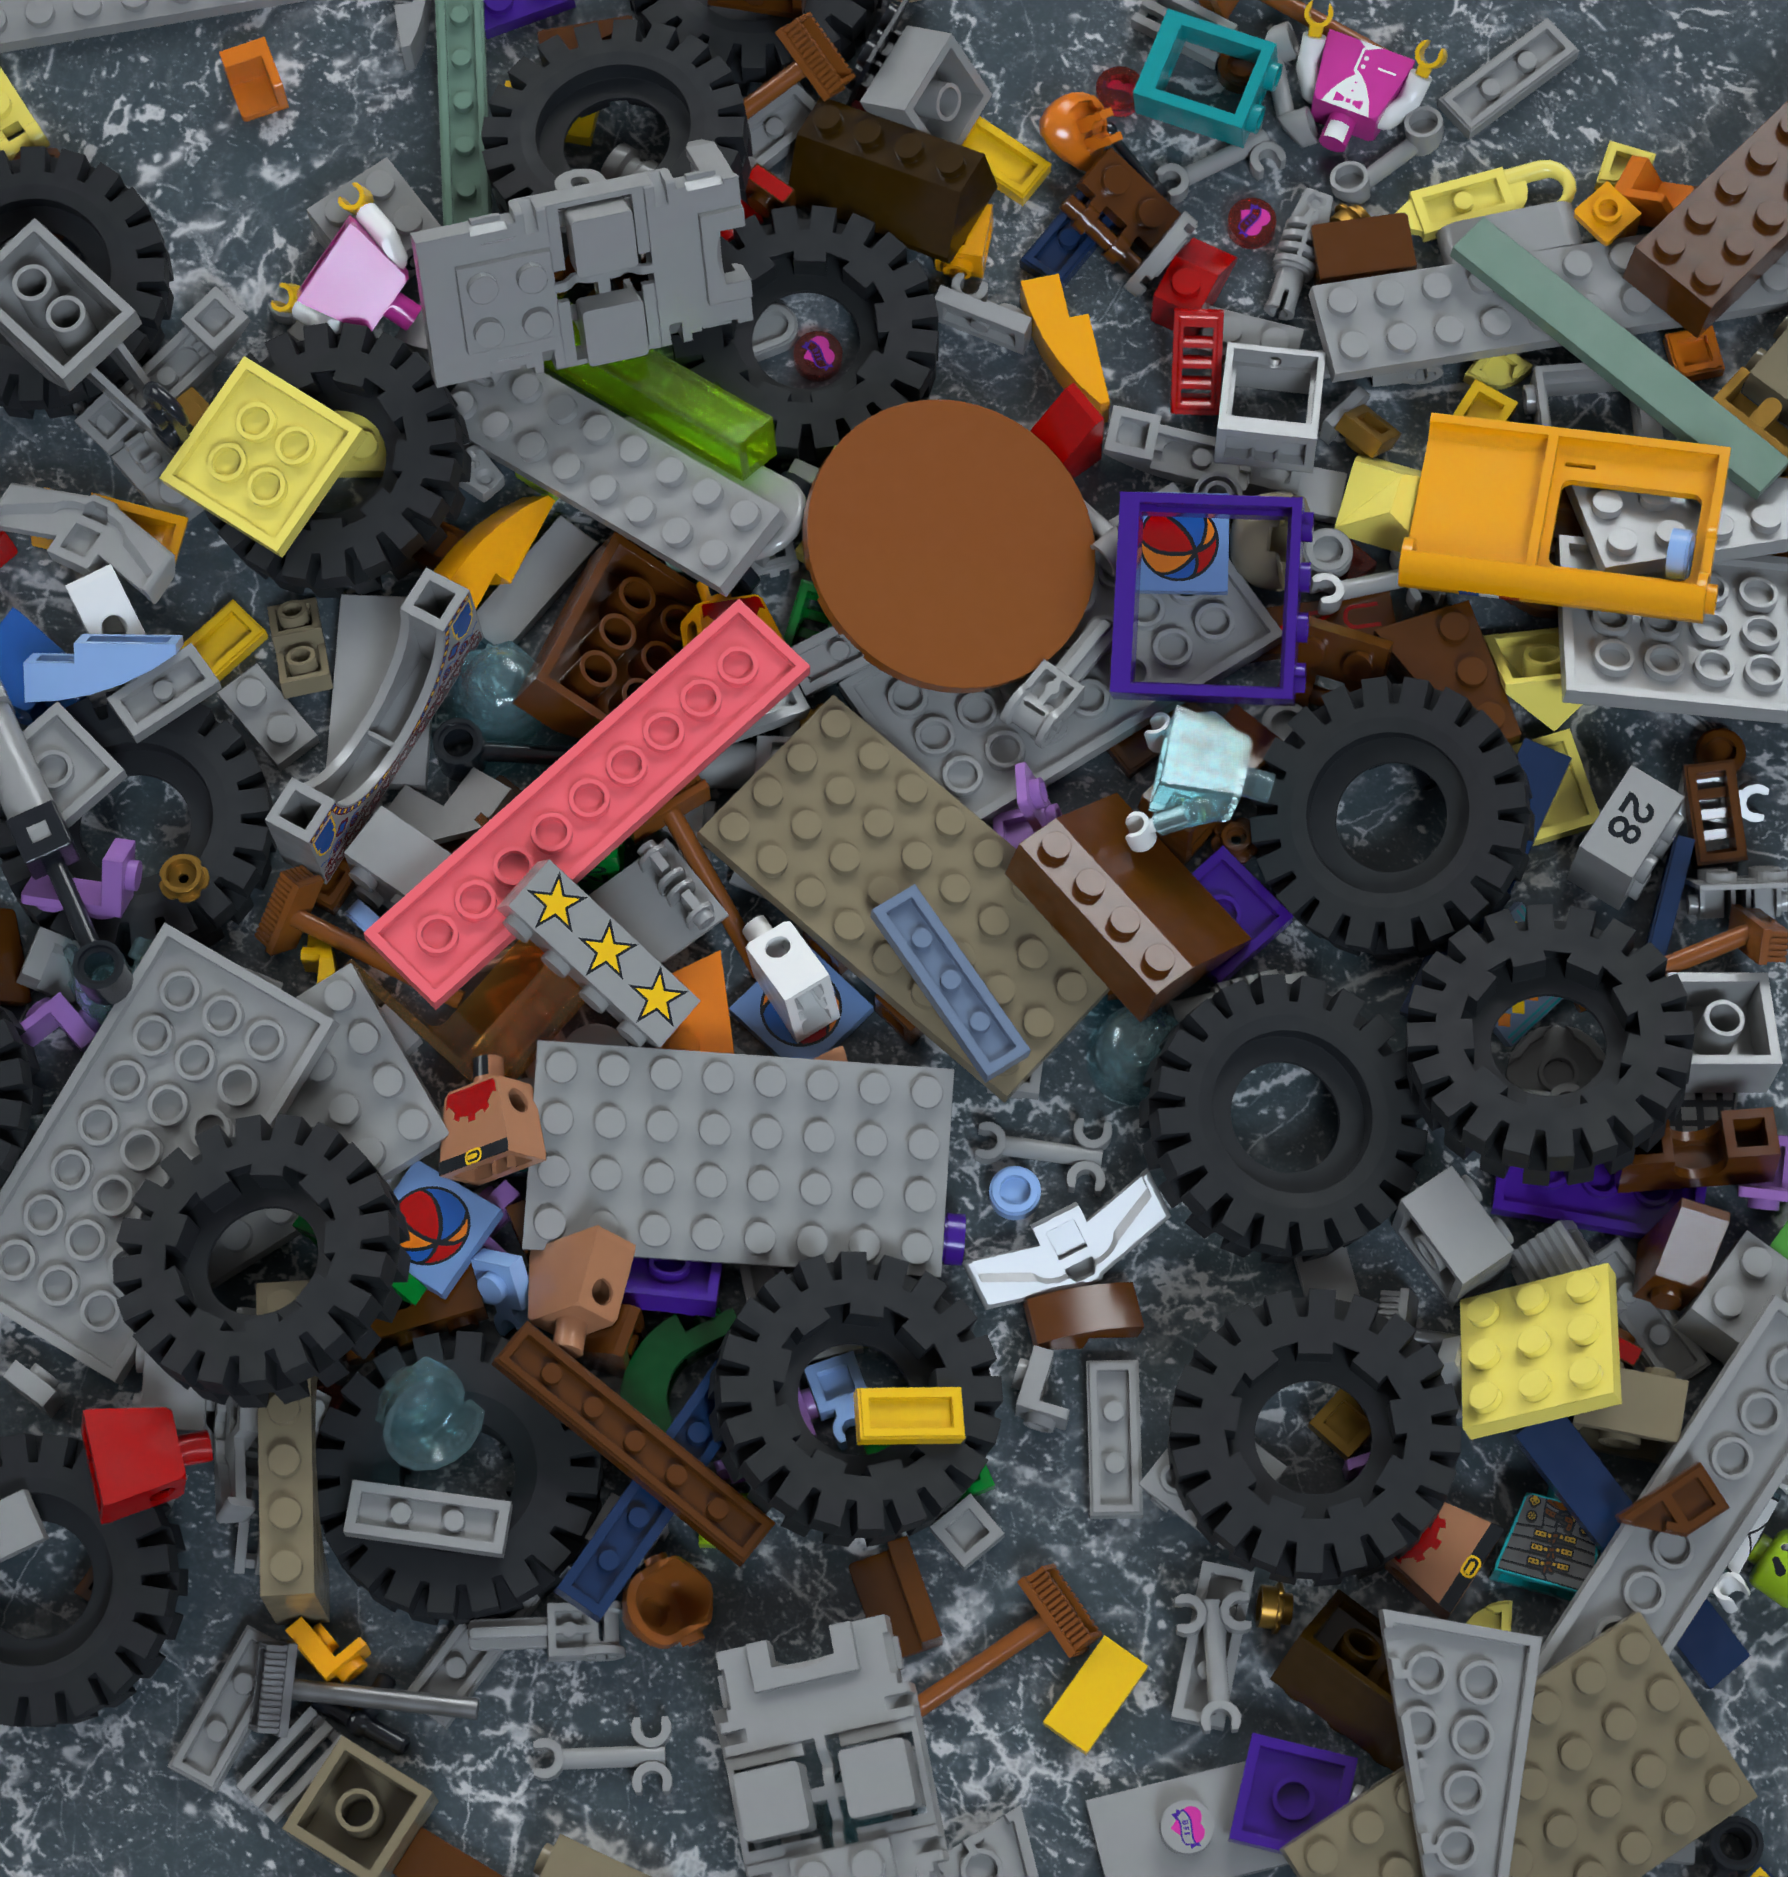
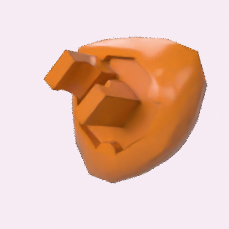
(1077, 129)

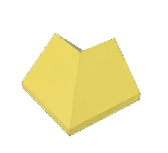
(1379, 502)
(1532, 672)

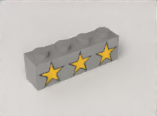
(597, 955)

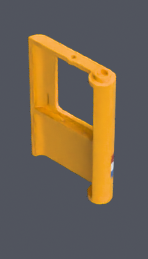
(1494, 503)

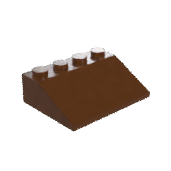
(608, 638)
(1124, 911)

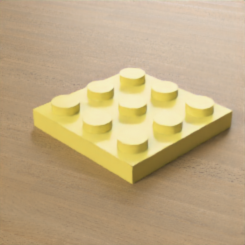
(263, 456)
(1540, 1351)

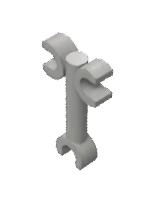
(1256, 147)
(1364, 586)
(1084, 1156)
(1214, 1618)
(648, 1757)

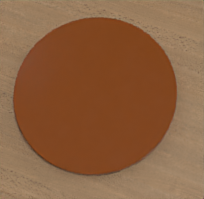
(949, 546)

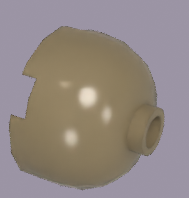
(1260, 548)

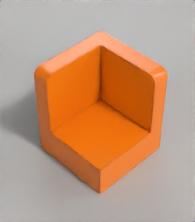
(254, 79)
(1648, 193)

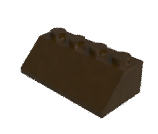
(892, 175)
(1344, 1677)

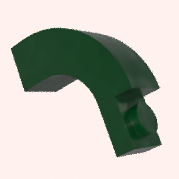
(664, 1357)

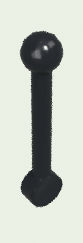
(1134, 162)

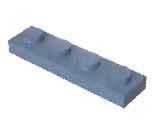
(950, 983)

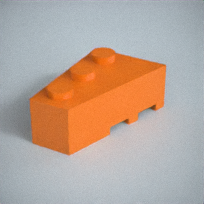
(709, 1022)

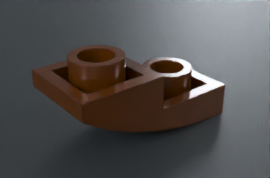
(1075, 1314)

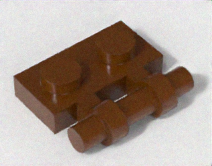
(1125, 200)
(1340, 656)

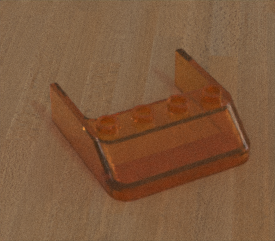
(502, 1015)

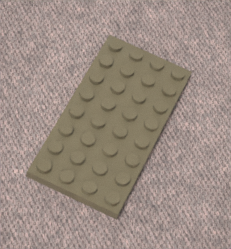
(854, 822)
(1610, 1782)

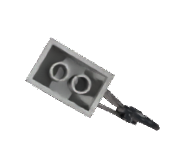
(71, 321)

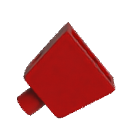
(138, 1458)

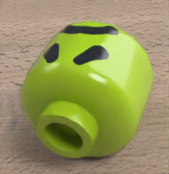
(1771, 1567)

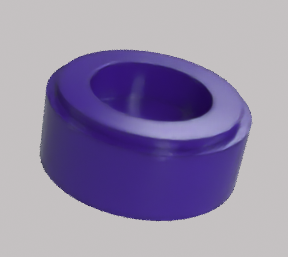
(954, 1239)

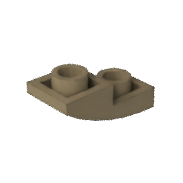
(300, 647)

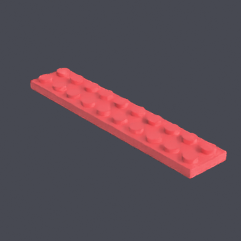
(589, 798)

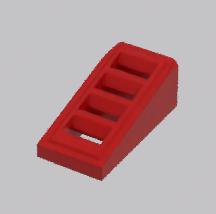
(1196, 402)

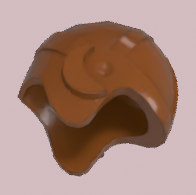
(667, 1603)

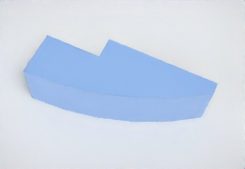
(96, 665)

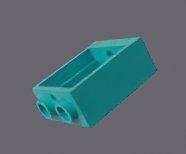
(1156, 103)

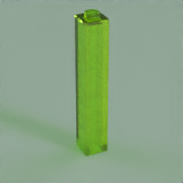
(681, 408)

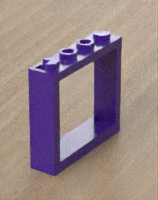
(1127, 590)

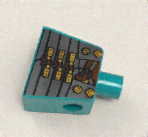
(1545, 1549)

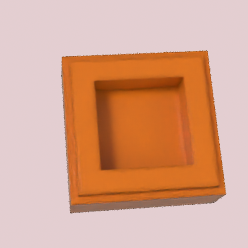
(1694, 356)

